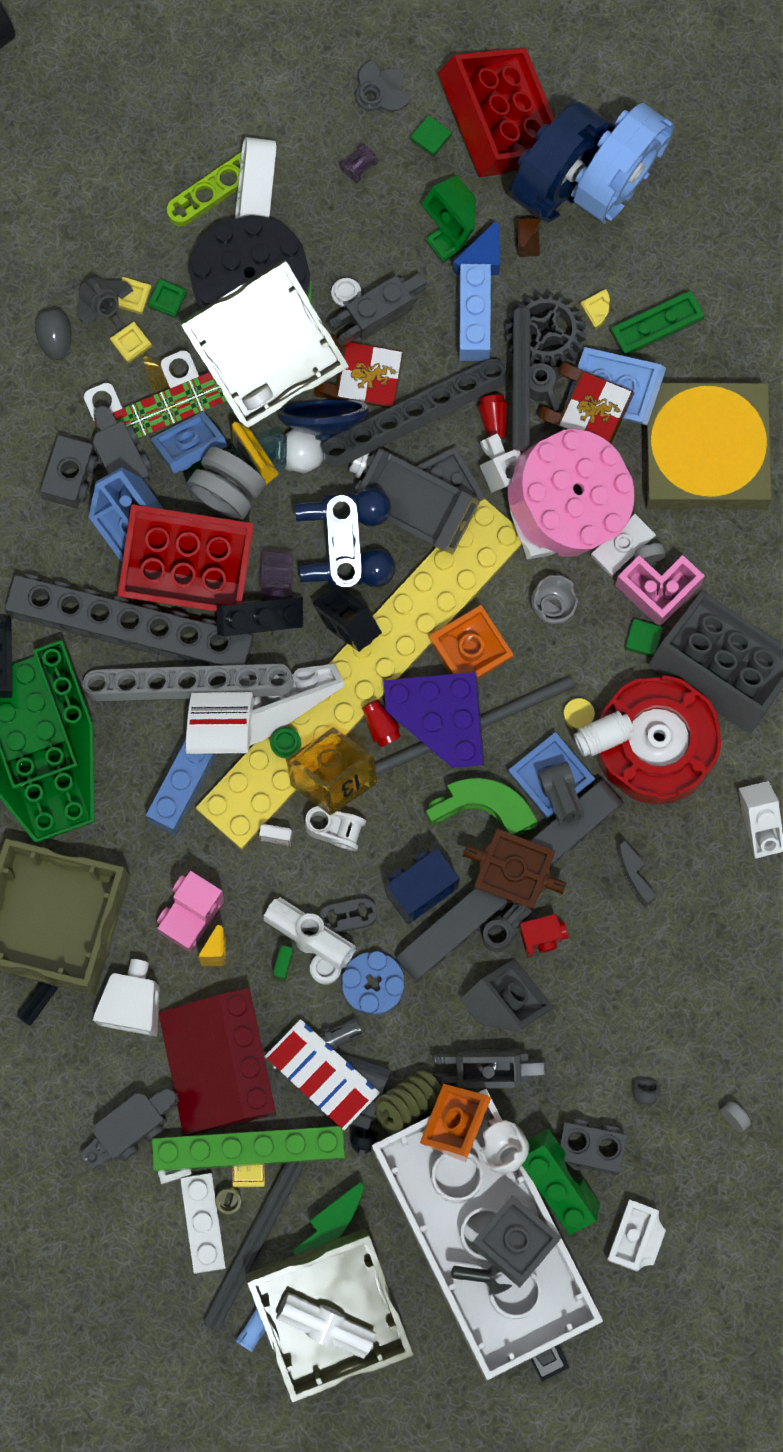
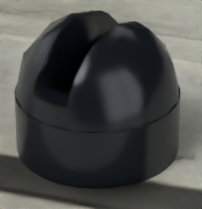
(358, 1141)

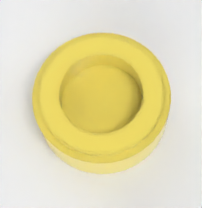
(578, 713)

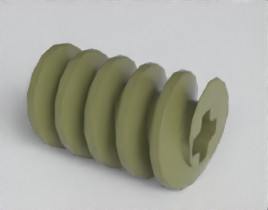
(407, 1101)

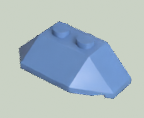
(113, 503)

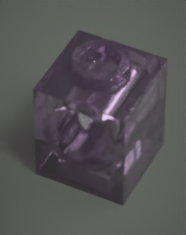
(277, 574)

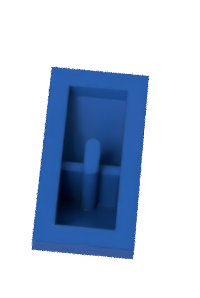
(482, 251)

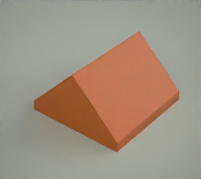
(455, 1121)

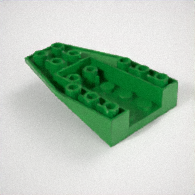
(47, 747)

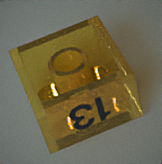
(332, 771)

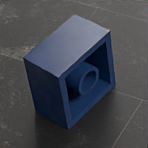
(421, 885)

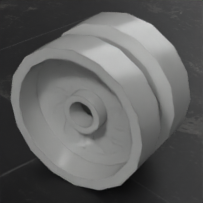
(226, 484)

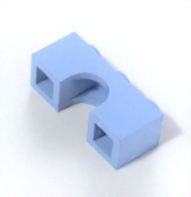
(475, 312)

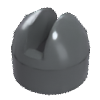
(646, 1091)

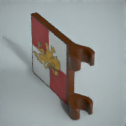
(370, 375)
(592, 405)

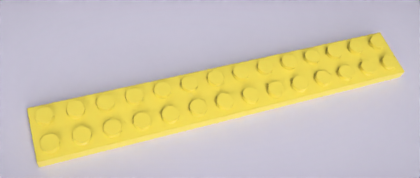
(418, 608)

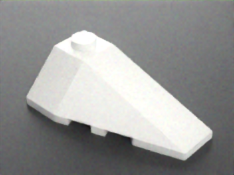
(309, 689)

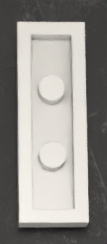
(202, 1223)

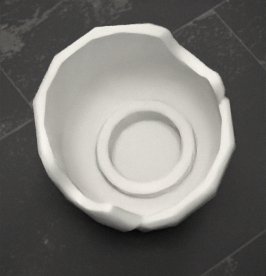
(303, 452)
(504, 1147)

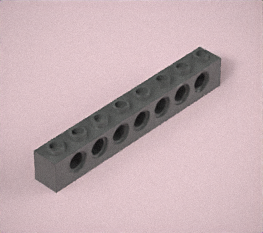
(27, 588)

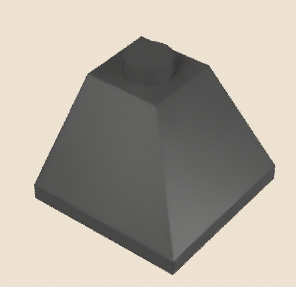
(506, 999)

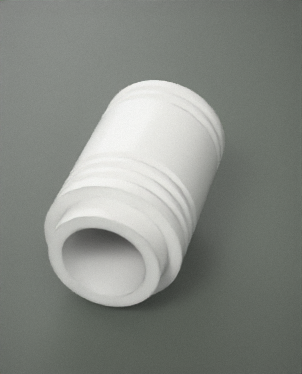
(604, 734)

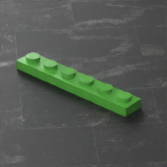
(248, 1149)

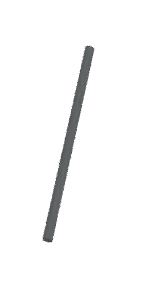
(486, 720)

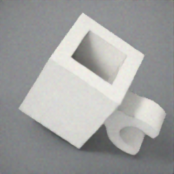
(500, 469)

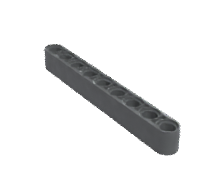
(478, 906)

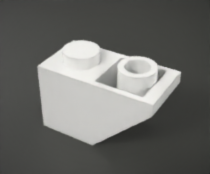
(762, 819)

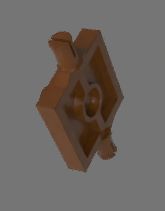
(514, 869)

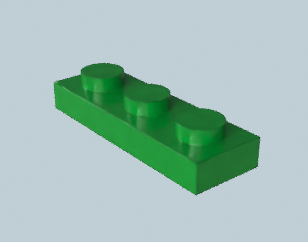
(657, 323)

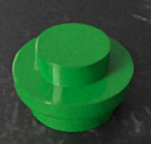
(285, 742)

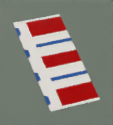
(322, 1074)

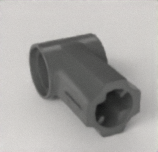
(559, 786)

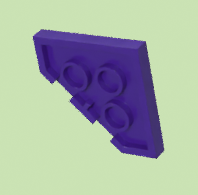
(441, 714)

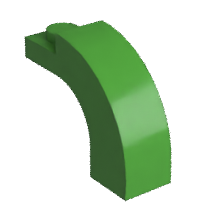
(485, 795)

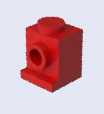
(542, 934)

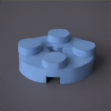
(355, 979)

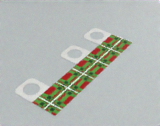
(193, 390)

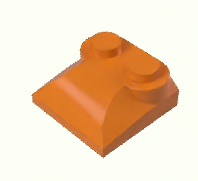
(471, 644)

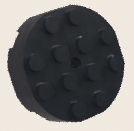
(238, 252)

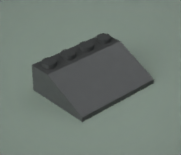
(724, 661)

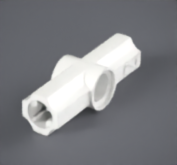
(324, 943)
(325, 1325)

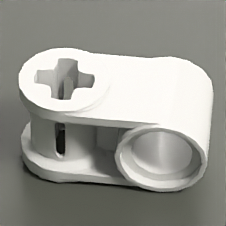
(336, 829)

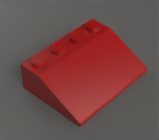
(496, 106)
(184, 558)

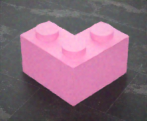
(658, 594)
(192, 912)

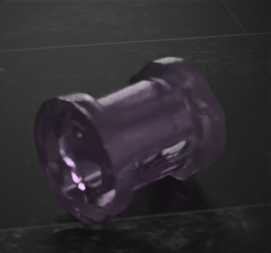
(359, 162)

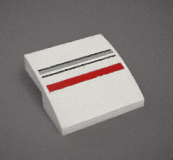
(219, 722)

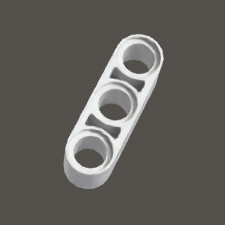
(255, 177)

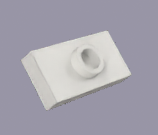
(619, 551)

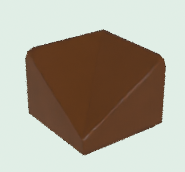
(528, 237)

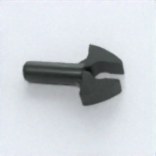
(480, 1275)

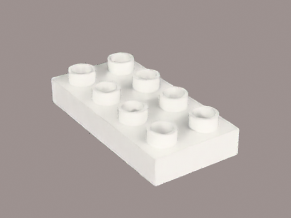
(446, 1210)

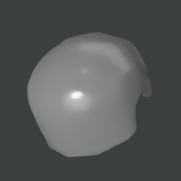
(557, 589)

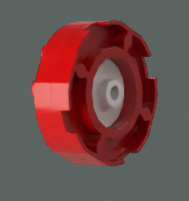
(688, 736)

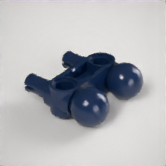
(374, 566)

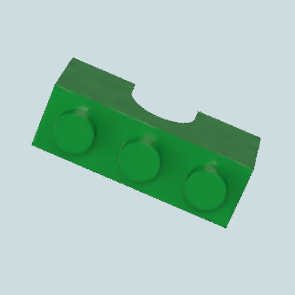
(569, 1200)

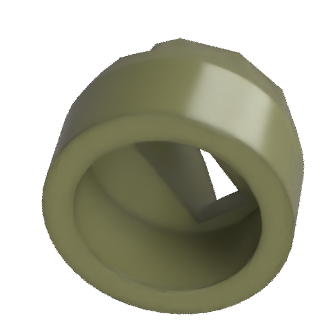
(235, 1202)

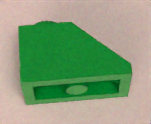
(452, 209)

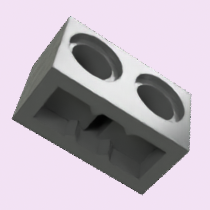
(590, 1156)

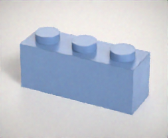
(179, 790)

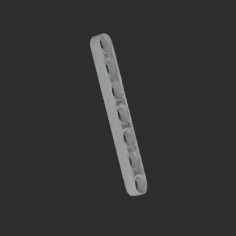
(175, 675)

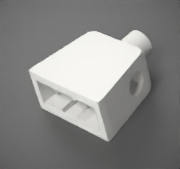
(130, 1001)

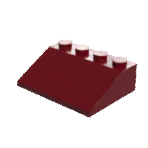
(217, 1062)

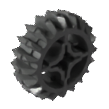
(556, 337)

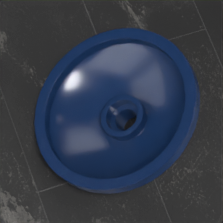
(323, 416)

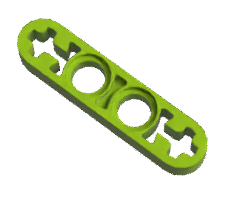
(209, 182)

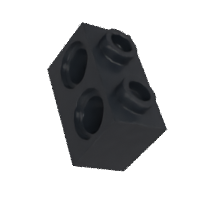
(347, 618)

